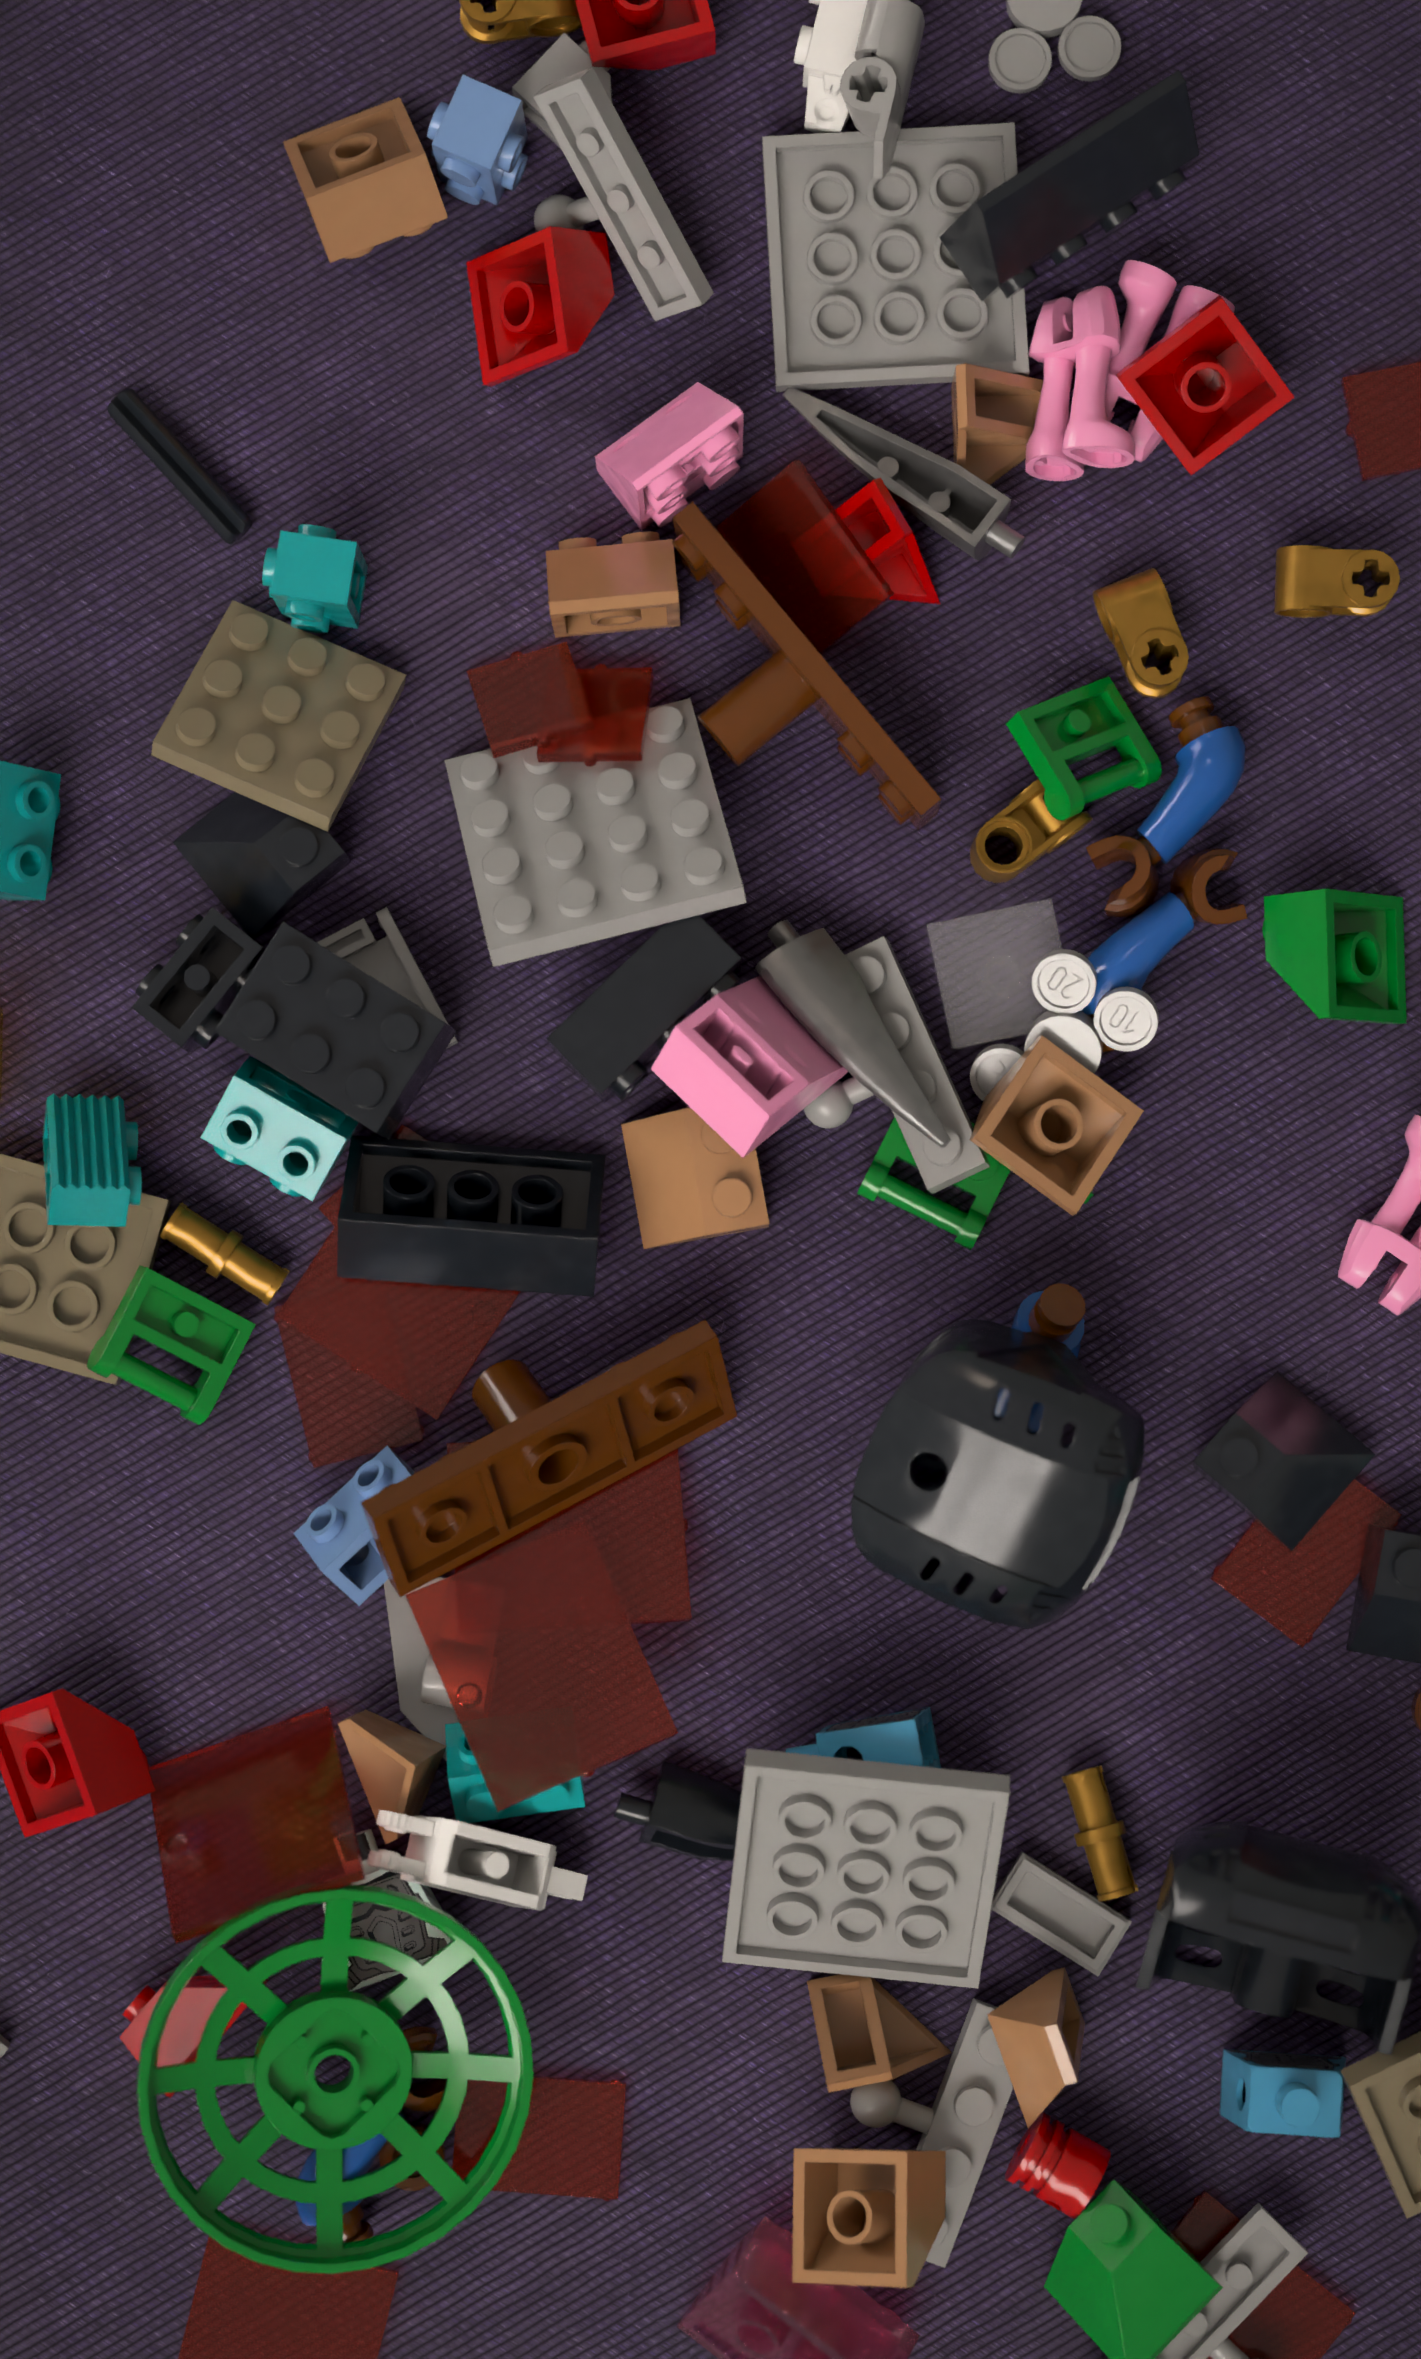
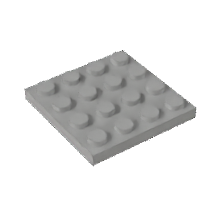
(860, 263)
(594, 849)
(864, 1868)

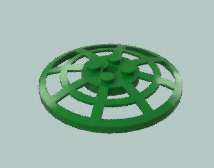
(332, 2114)

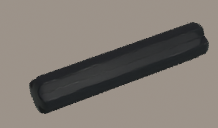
(179, 466)

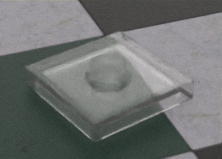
(988, 968)

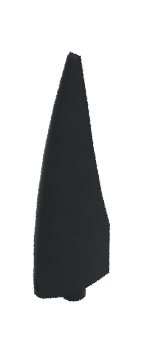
(686, 1814)

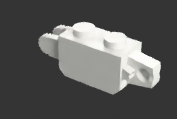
(825, 55)
(476, 1862)

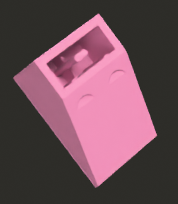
(674, 455)
(745, 1064)

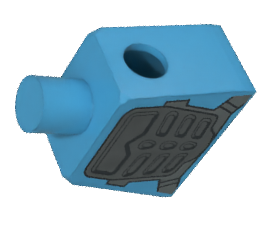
(888, 1738)
(1283, 2092)

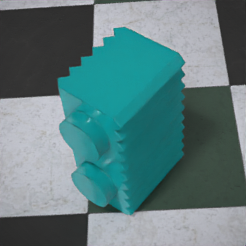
(88, 1161)

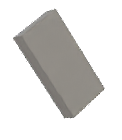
(1059, 1913)

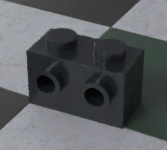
(198, 981)

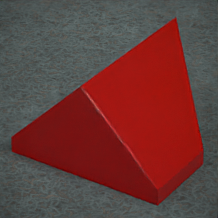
(888, 542)

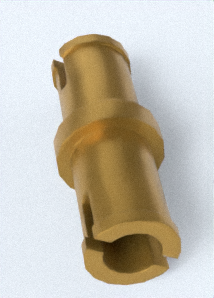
(224, 1253)
(1100, 1833)

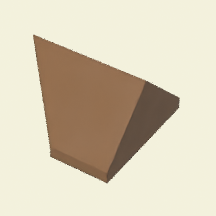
(992, 419)
(391, 1764)
(867, 2033)
(1040, 2041)

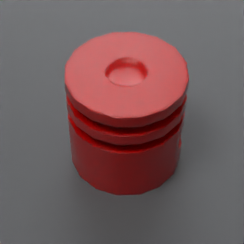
(1058, 2165)

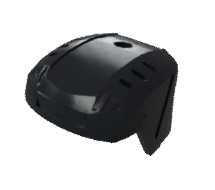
(1014, 1499)
(1285, 1921)

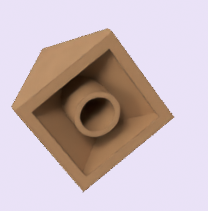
(1054, 1124)

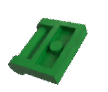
(1076, 729)
(965, 1226)
(180, 1325)

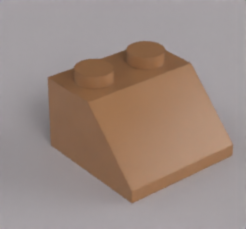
(366, 180)
(612, 585)
(690, 1180)
(865, 2214)

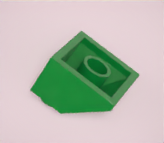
(1340, 952)
(1127, 2277)

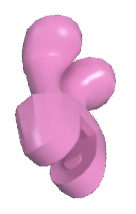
(1147, 296)
(1081, 338)
(1372, 1239)

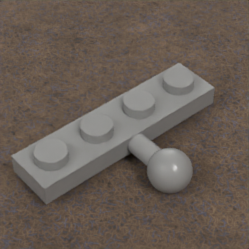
(619, 195)
(912, 1038)
(959, 2122)
(1248, 2266)

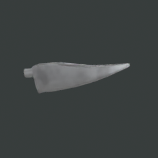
(922, 482)
(835, 1008)

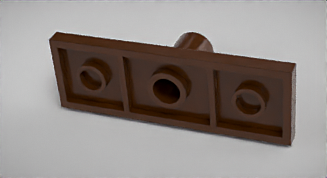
(790, 680)
(547, 1453)

